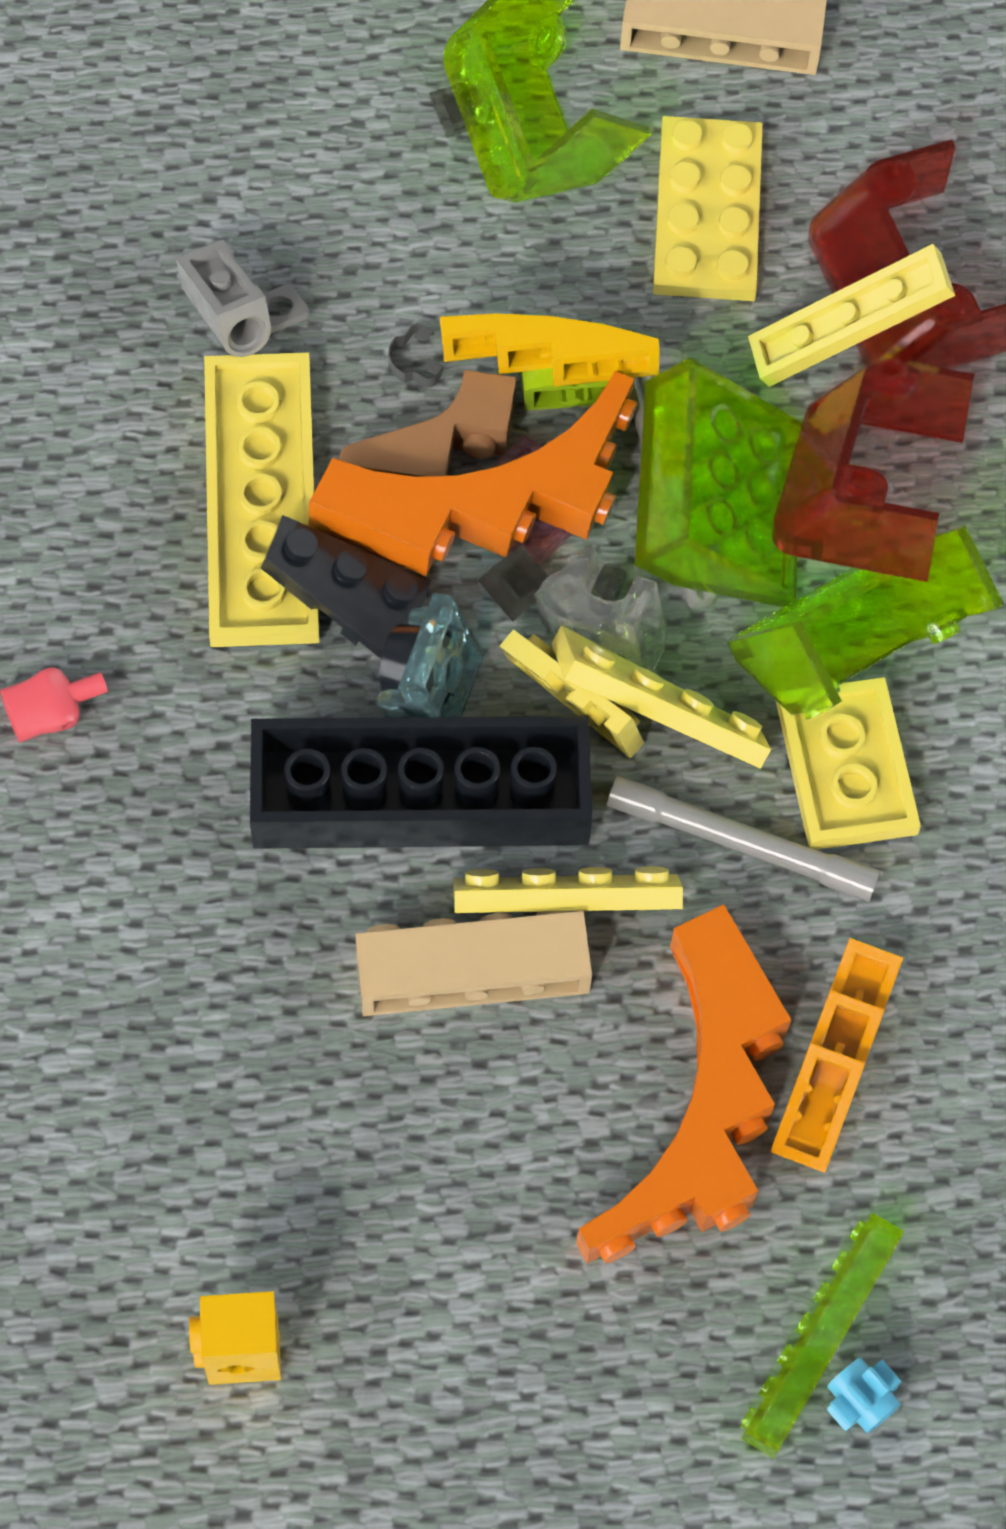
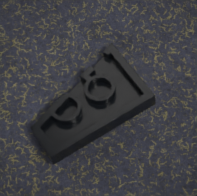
(344, 582)

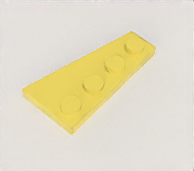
(654, 697)

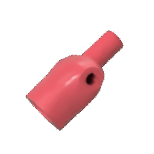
(48, 702)

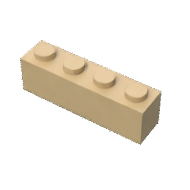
(736, 32)
(472, 962)

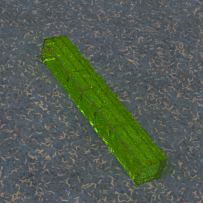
(820, 1335)

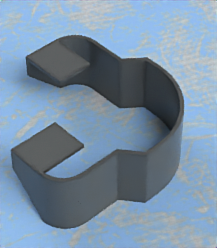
(422, 333)

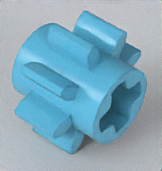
(864, 1395)

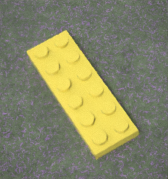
(254, 475)

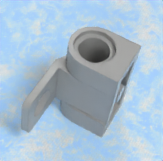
(232, 303)

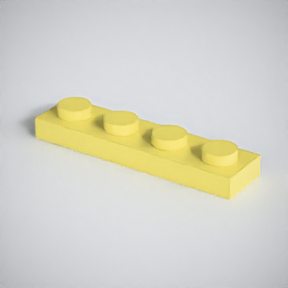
(851, 315)
(589, 891)

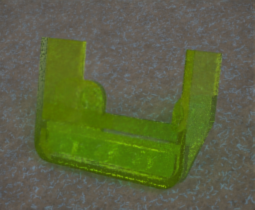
(512, 111)
(860, 620)

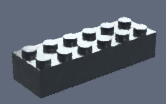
(420, 782)

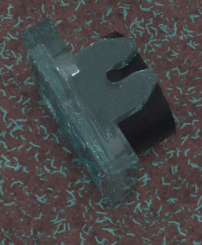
(429, 663)

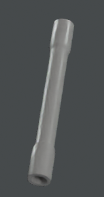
(658, 807)

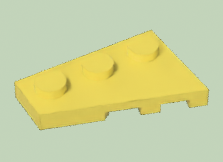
(607, 718)

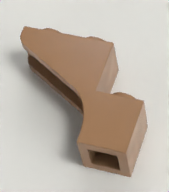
(474, 423)

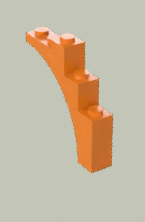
(418, 517)
(700, 1169)

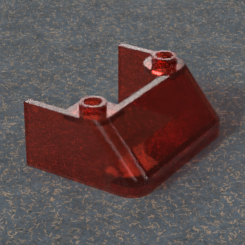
(859, 237)
(839, 508)

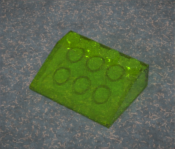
(713, 486)

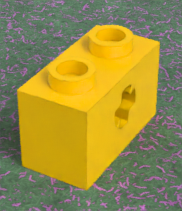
(237, 1338)

